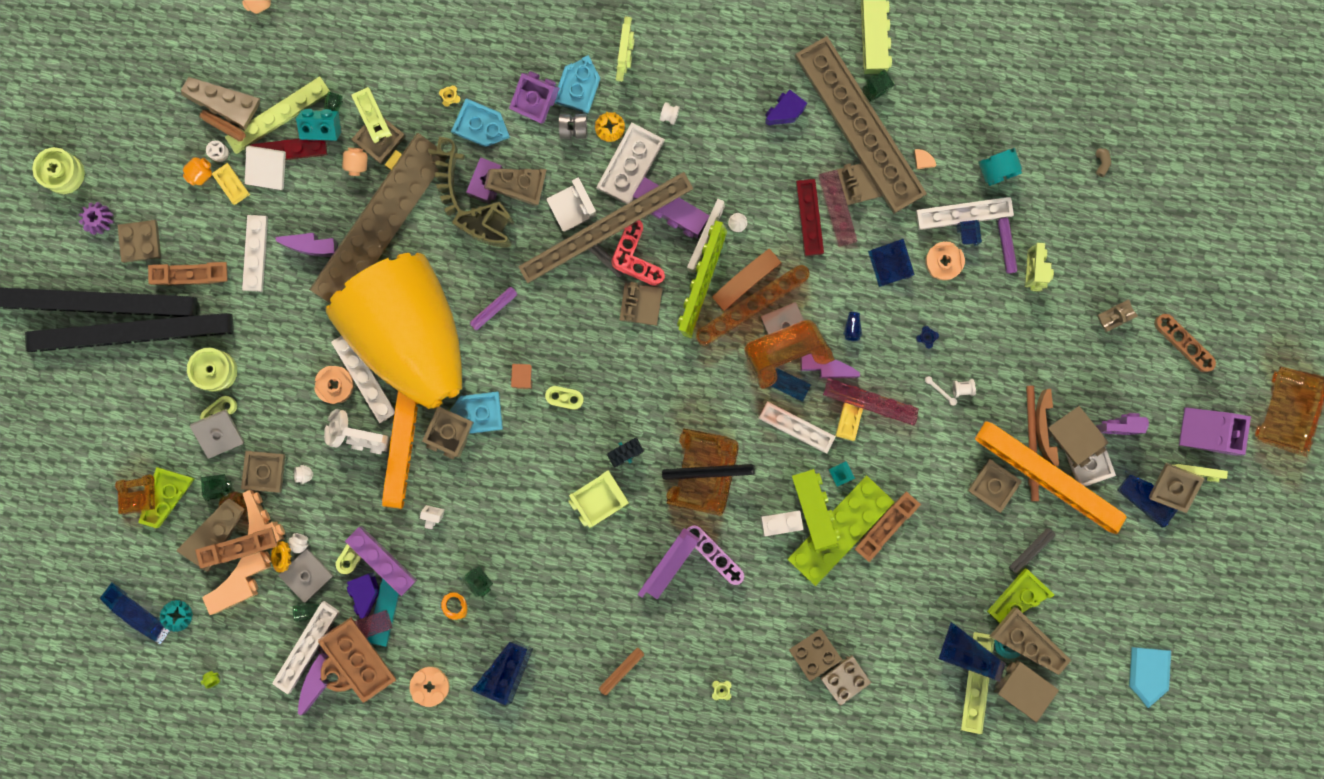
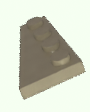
(228, 103)
(212, 531)
(1025, 638)

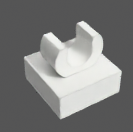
(431, 515)

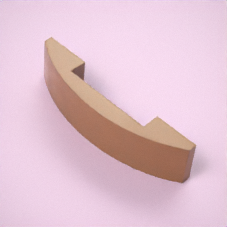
(187, 274)
(746, 279)
(1045, 402)
(887, 526)
(236, 548)

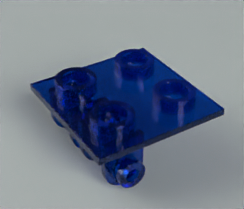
(891, 263)

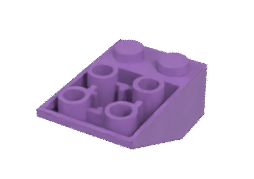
(1215, 431)

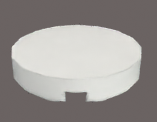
(334, 432)

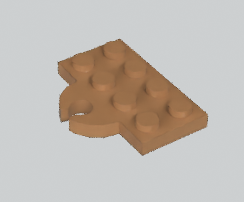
(353, 662)

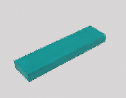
(386, 600)

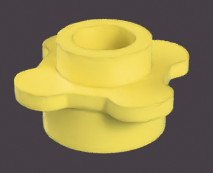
(449, 91)

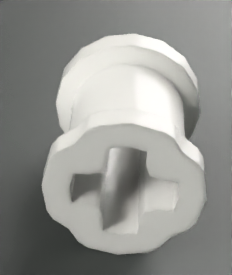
(964, 388)

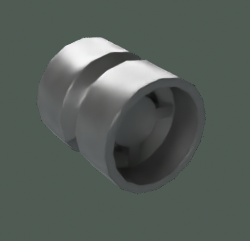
(579, 124)

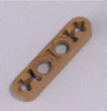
(1186, 340)

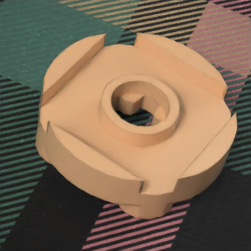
(952, 253)
(323, 384)
(421, 694)

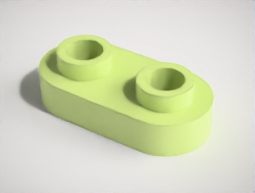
(564, 397)
(219, 405)
(350, 555)

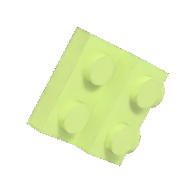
(1037, 272)

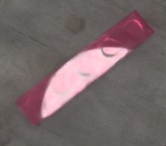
(871, 401)

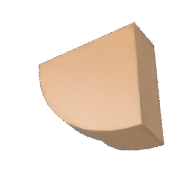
(923, 159)

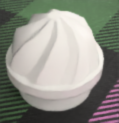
(737, 222)
(302, 474)
(298, 543)

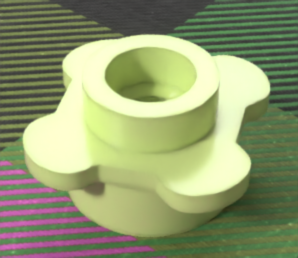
(721, 685)

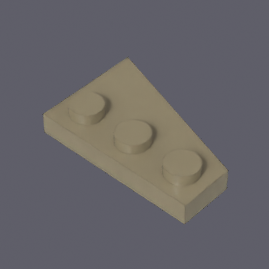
(518, 184)

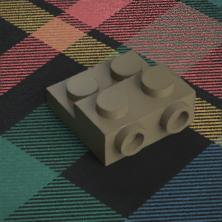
(447, 433)

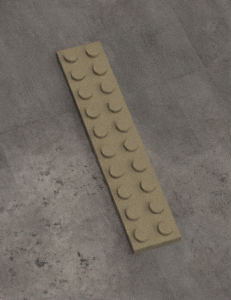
(860, 124)
(380, 217)

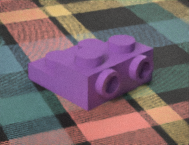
(534, 96)
(1126, 425)

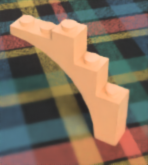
(239, 584)

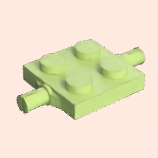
(626, 46)

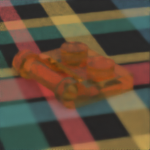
(136, 501)

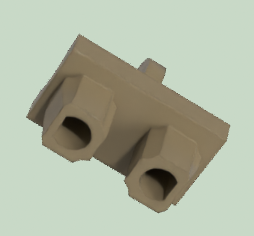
(1117, 315)

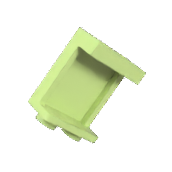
(598, 499)

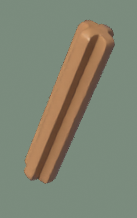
(222, 125)
(621, 671)

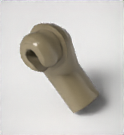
(1105, 159)

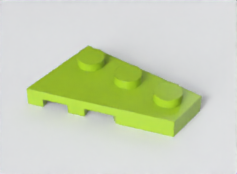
(168, 491)
(1022, 593)

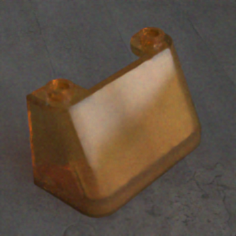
(783, 347)
(1293, 411)
(710, 493)

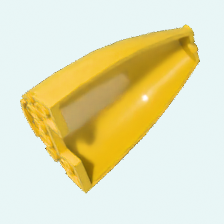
(402, 327)

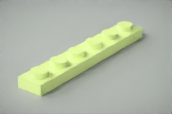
(280, 114)

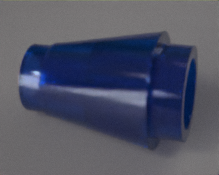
(853, 327)

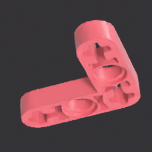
(631, 260)

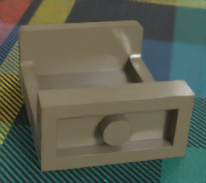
(1078, 437)
(1025, 690)

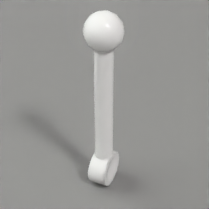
(952, 401)

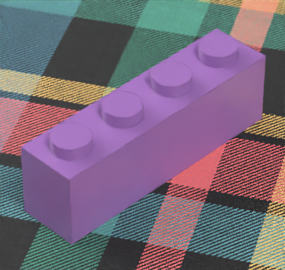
(677, 213)
(381, 560)

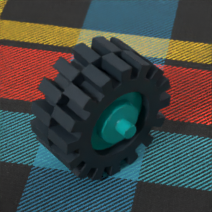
(625, 452)

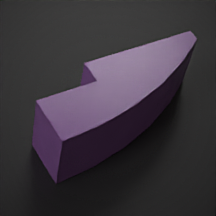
(309, 244)
(830, 370)
(312, 686)

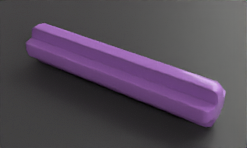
(1007, 245)
(493, 308)

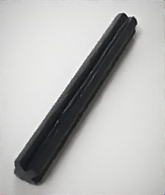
(710, 471)

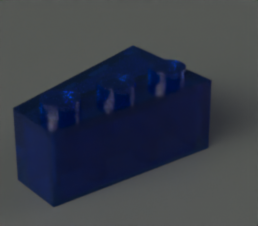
(967, 653)
(505, 674)

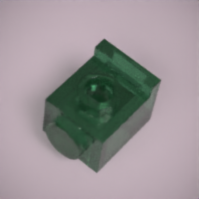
(877, 86)
(209, 486)
(485, 582)

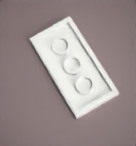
(630, 163)

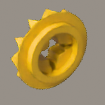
(604, 133)
(281, 556)

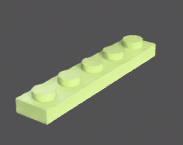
(976, 693)

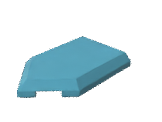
(578, 85)
(480, 124)
(481, 409)
(1149, 673)

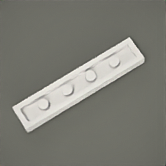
(958, 213)
(365, 381)
(305, 647)

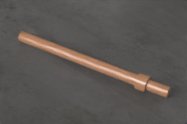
(1032, 437)

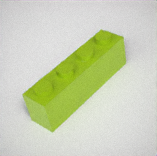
(815, 510)

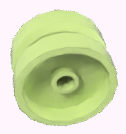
(58, 170)
(200, 369)

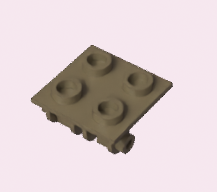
(857, 184)
(640, 304)
(815, 655)
(845, 680)

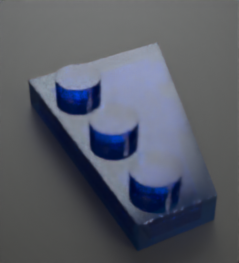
(1138, 493)

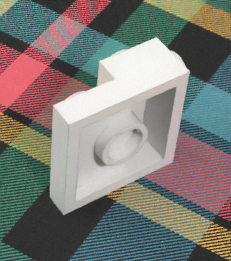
(360, 439)

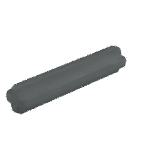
(605, 258)
(1032, 551)

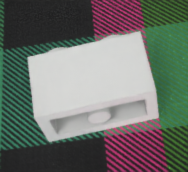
(781, 523)

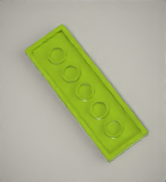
(704, 275)
(853, 519)

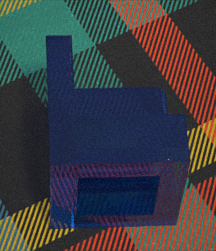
(969, 232)

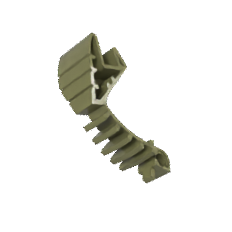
(481, 223)

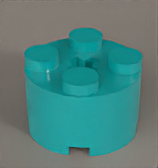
(1000, 165)

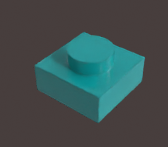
(841, 473)

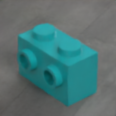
(318, 125)

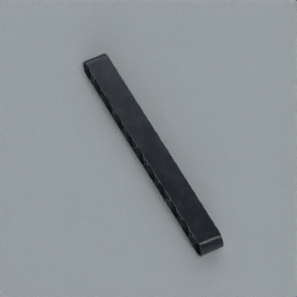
(98, 301)
(129, 331)

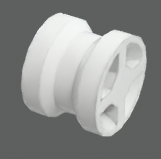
(669, 113)
(214, 148)

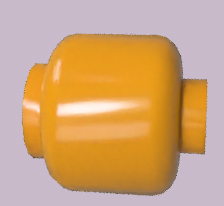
(197, 171)

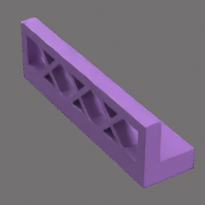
(669, 564)

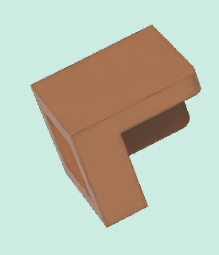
(521, 376)

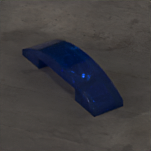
(133, 613)

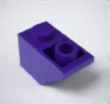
(787, 110)
(364, 593)

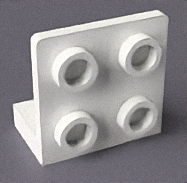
(572, 206)

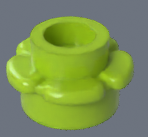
(210, 679)

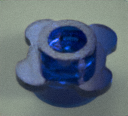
(932, 337)

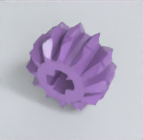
(102, 214)

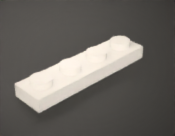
(255, 253)

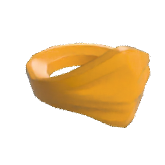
(450, 615)

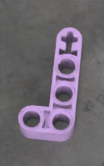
(717, 552)

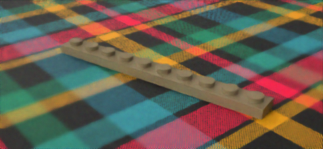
(606, 227)

